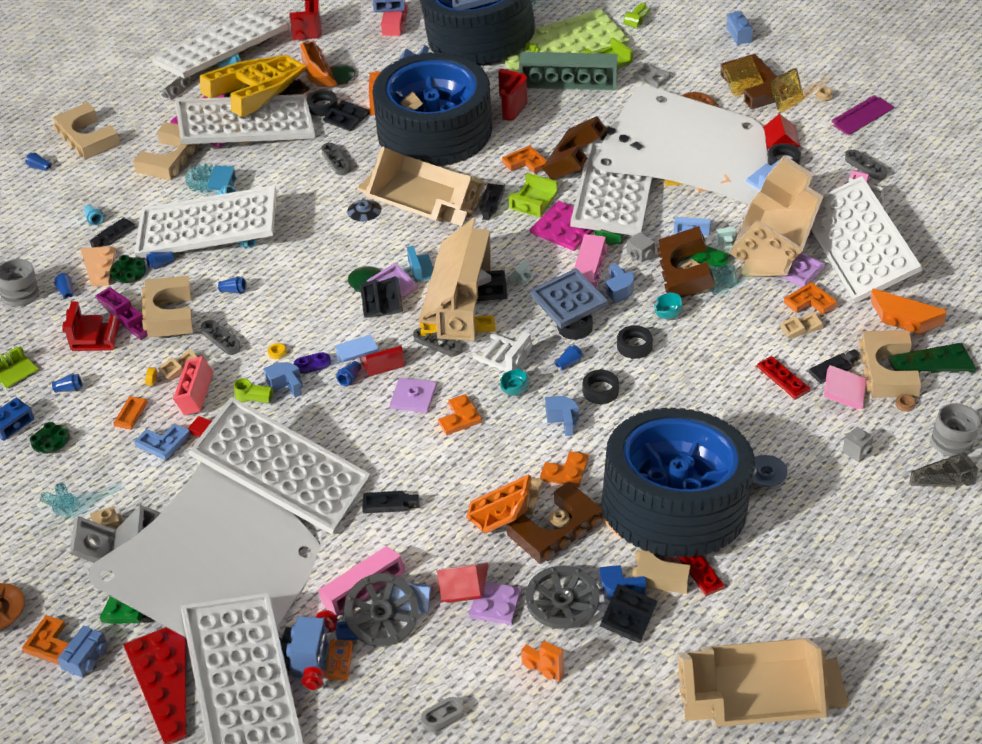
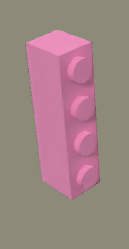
(592, 257)
(335, 592)

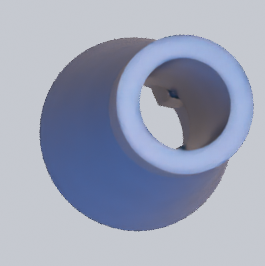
(35, 161)
(158, 259)
(64, 284)
(233, 285)
(569, 357)
(348, 373)
(68, 383)

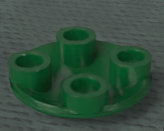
(342, 73)
(127, 269)
(361, 275)
(50, 438)

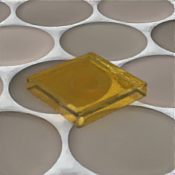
(741, 75)
(787, 90)

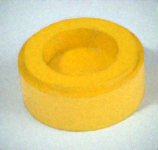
(277, 351)
(151, 376)

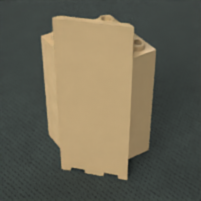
(422, 188)
(777, 221)
(454, 283)
(759, 682)

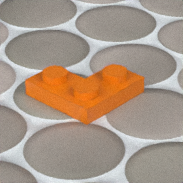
(525, 156)
(810, 295)
(463, 417)
(571, 471)
(44, 641)
(547, 660)

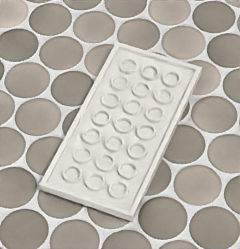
(219, 43)
(214, 122)
(610, 199)
(207, 221)
(862, 241)
(280, 465)
(240, 672)

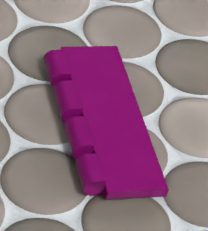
(862, 114)

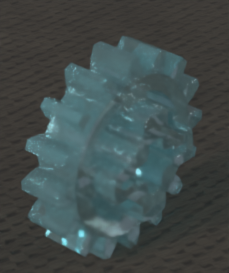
(199, 177)

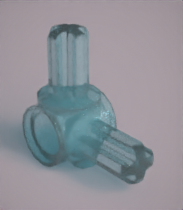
(725, 277)
(62, 503)

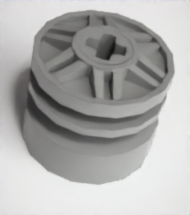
(18, 282)
(955, 429)

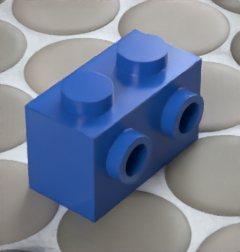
(14, 417)

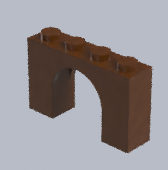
(761, 94)
(568, 154)
(673, 251)
(544, 543)

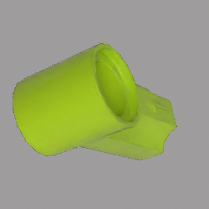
(636, 17)
(246, 391)

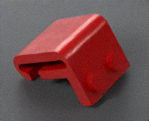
(306, 23)
(512, 93)
(88, 331)

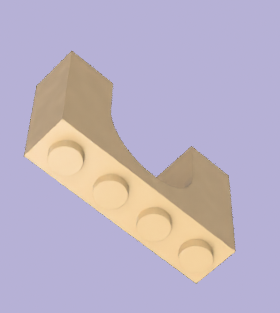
(85, 144)
(165, 165)
(166, 321)
(881, 381)
(661, 574)

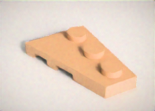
(98, 264)

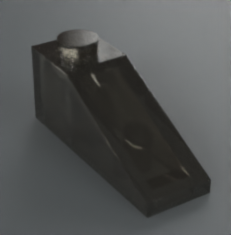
(949, 472)

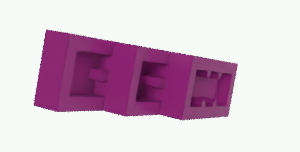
(121, 307)

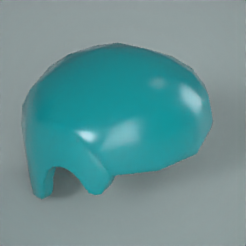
(668, 306)
(514, 382)

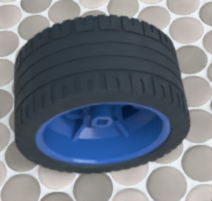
(481, 31)
(454, 110)
(677, 482)

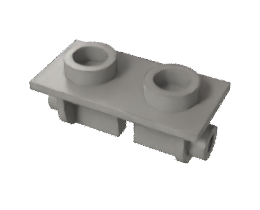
(176, 87)

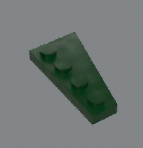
(936, 359)

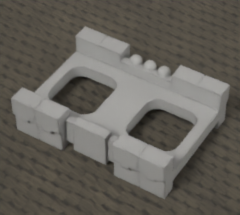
(649, 77)

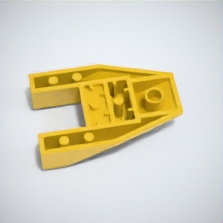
(264, 76)

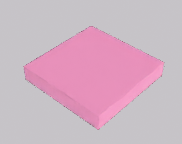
(845, 387)

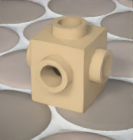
(107, 517)

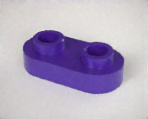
(313, 362)

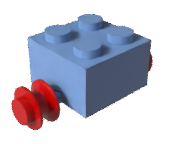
(309, 647)

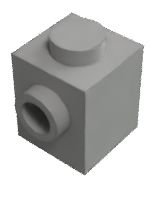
(640, 247)
(858, 444)

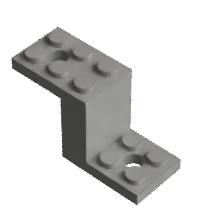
(105, 537)

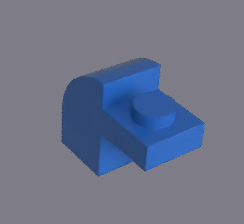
(612, 575)

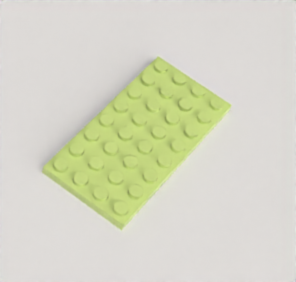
(573, 36)

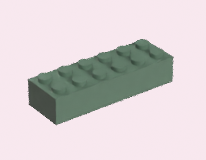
(569, 70)

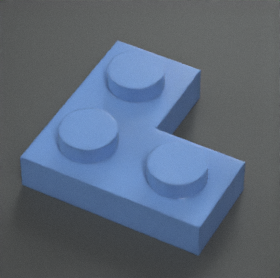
(163, 445)

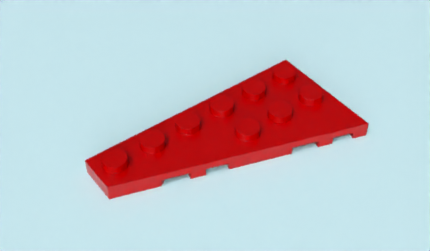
(161, 673)

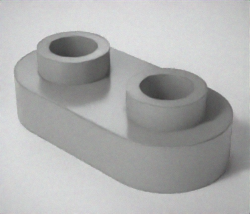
(441, 714)

